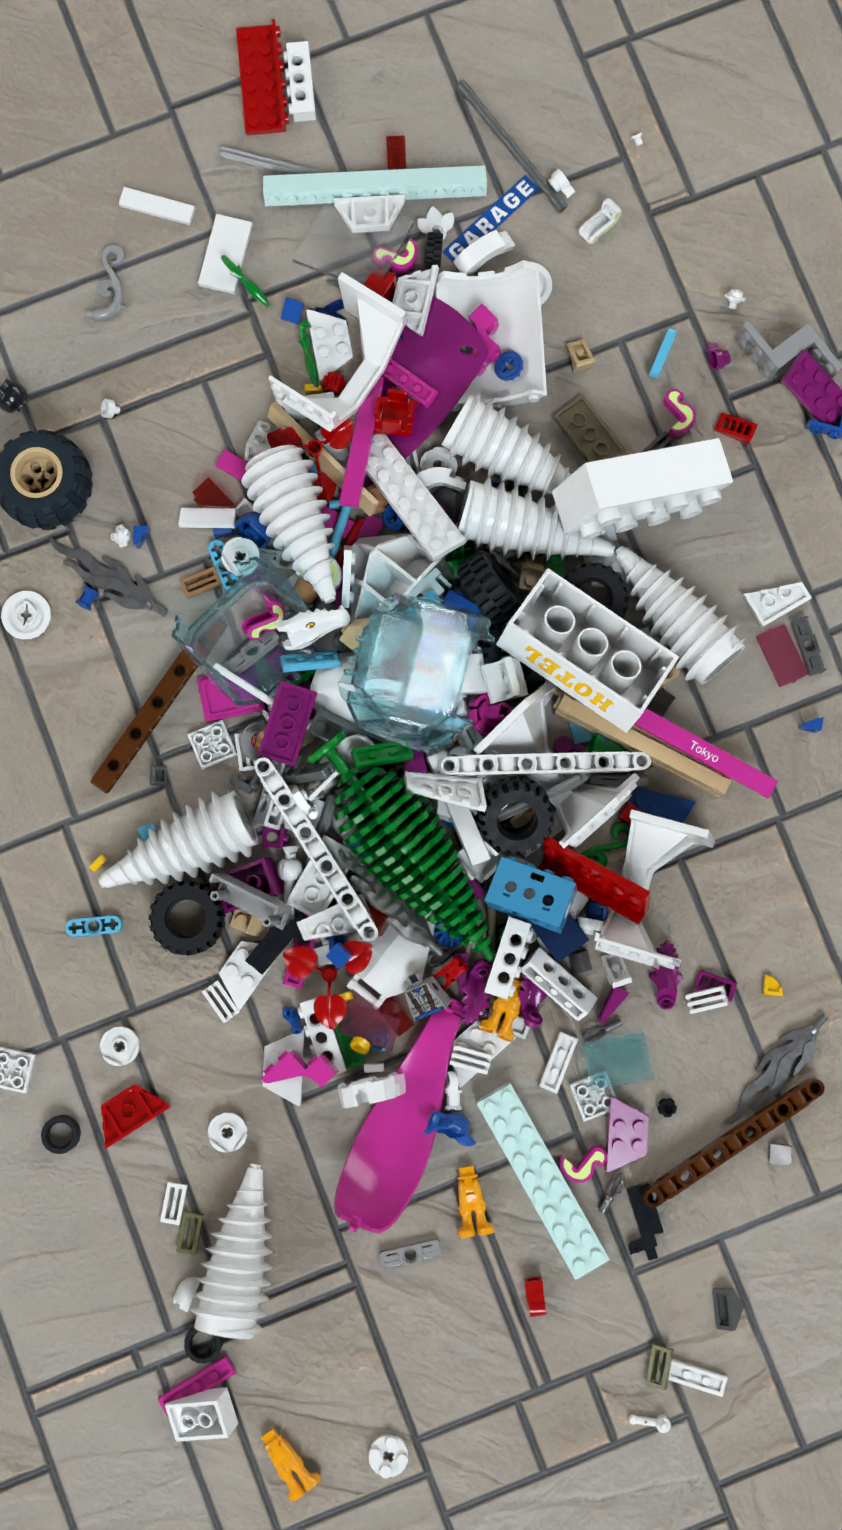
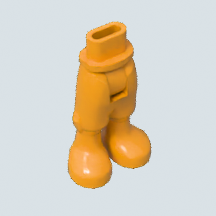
(511, 1010)
(471, 1200)
(287, 1460)

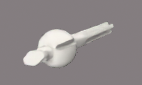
(289, 871)

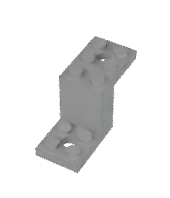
(779, 359)

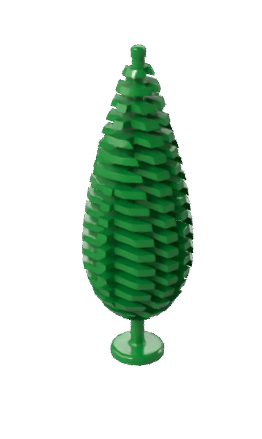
(406, 849)

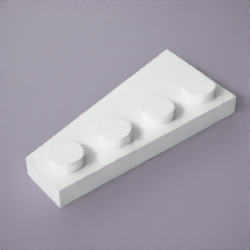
(451, 789)
(330, 922)

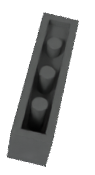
(331, 640)
(329, 724)

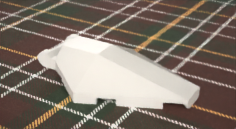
(391, 965)

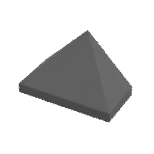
(449, 501)
(727, 1309)

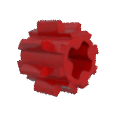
(334, 383)

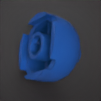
(252, 529)

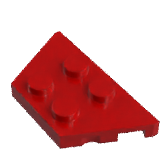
(129, 1112)

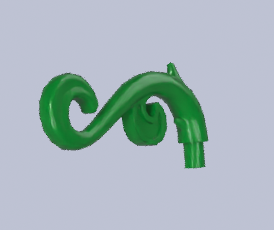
(599, 850)

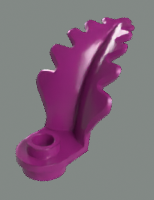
(666, 978)
(474, 988)
(530, 1000)

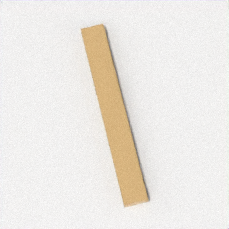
(327, 462)

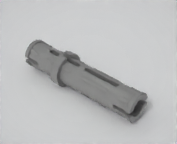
(595, 779)

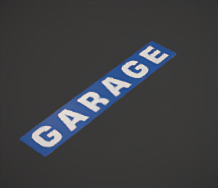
(493, 216)

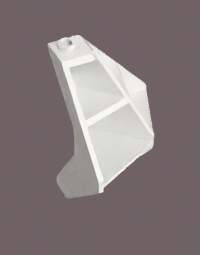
(386, 567)

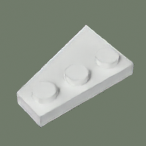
(776, 602)

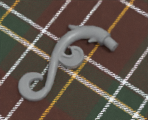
(107, 312)

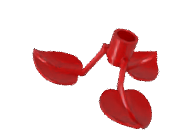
(338, 439)
(301, 960)

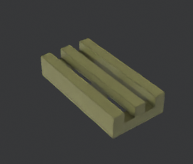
(187, 1250)
(649, 1381)

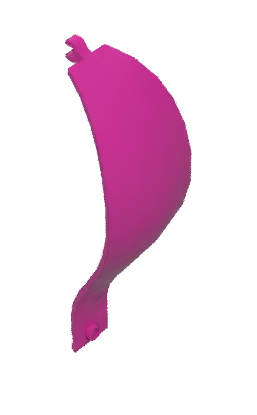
(391, 1143)

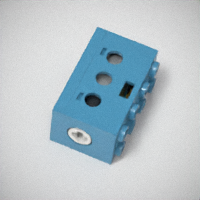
(531, 894)

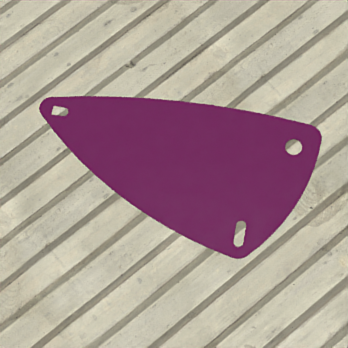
(438, 363)

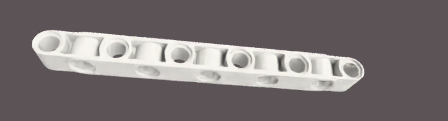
(544, 763)
(315, 849)

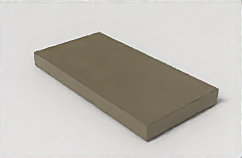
(588, 431)

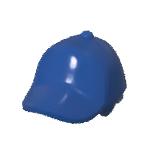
(451, 1124)

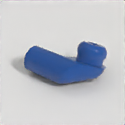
(293, 1018)

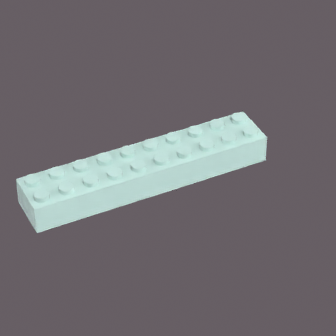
(542, 1181)

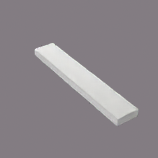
(462, 819)

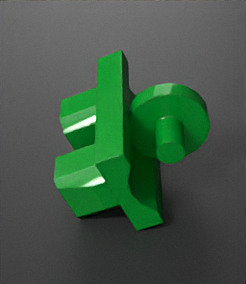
(455, 562)

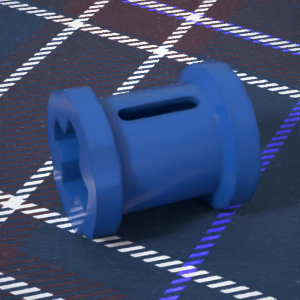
(87, 598)

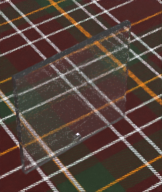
(335, 249)

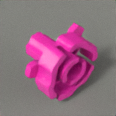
(489, 714)

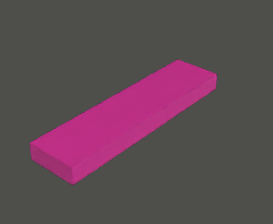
(409, 382)
(201, 1381)

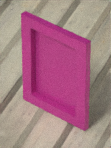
(219, 706)

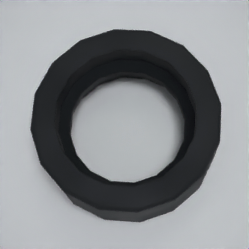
(45, 1137)
(201, 1358)

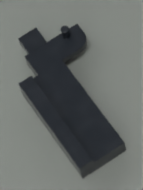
(274, 944)
(647, 1222)

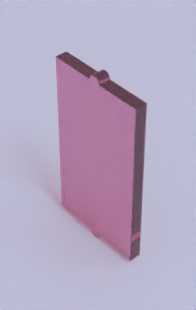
(782, 655)
(371, 1025)

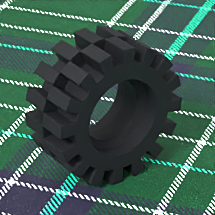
(434, 249)

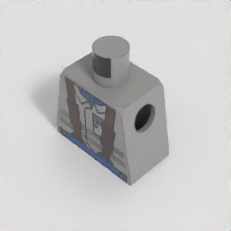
(425, 996)

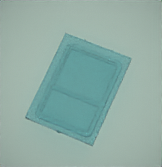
(618, 1061)

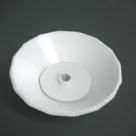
(330, 693)

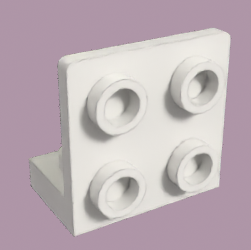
(258, 440)

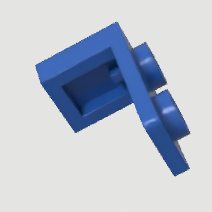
(833, 432)

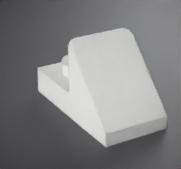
(616, 970)

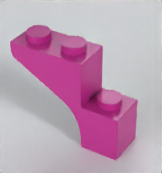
(486, 325)
(292, 1065)

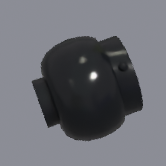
(12, 396)

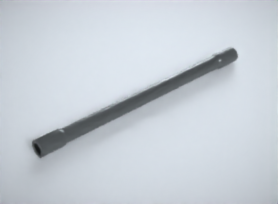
(552, 196)

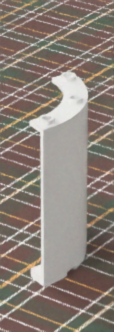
(517, 305)

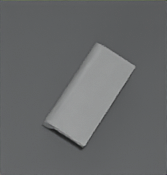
(251, 900)

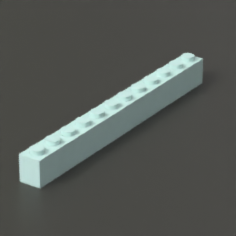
(414, 183)

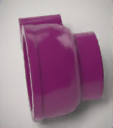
(717, 357)
(566, 745)

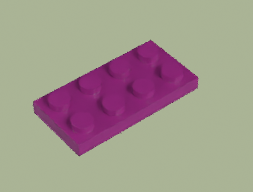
(814, 388)
(287, 723)

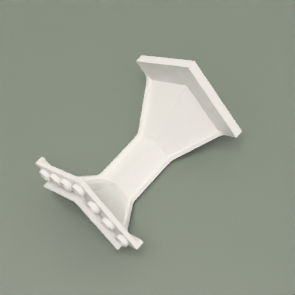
(380, 330)
(581, 808)
(650, 846)

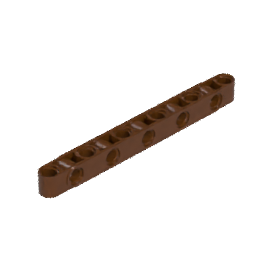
(146, 721)
(732, 1142)

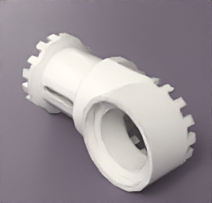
(452, 1091)

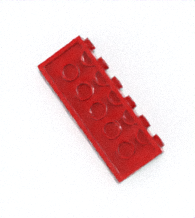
(262, 79)
(596, 881)

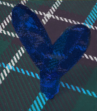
(332, 309)

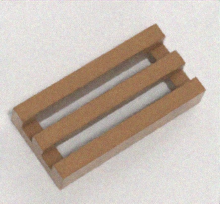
(199, 575)

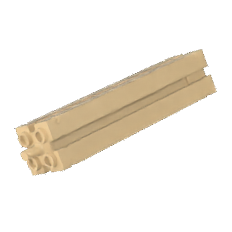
(637, 740)

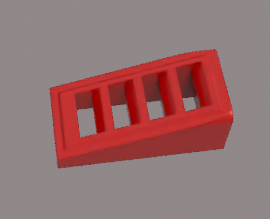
(738, 422)

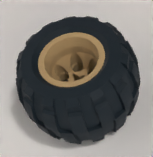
(66, 488)

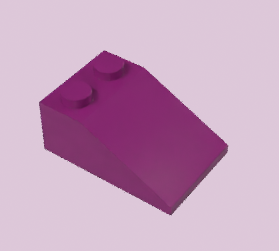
(258, 874)

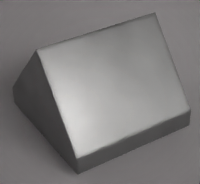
(158, 775)
(580, 962)

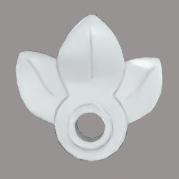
(436, 222)

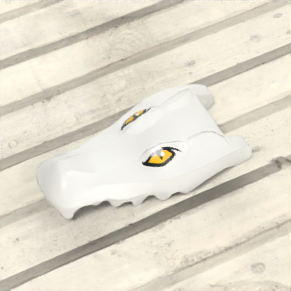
(310, 626)

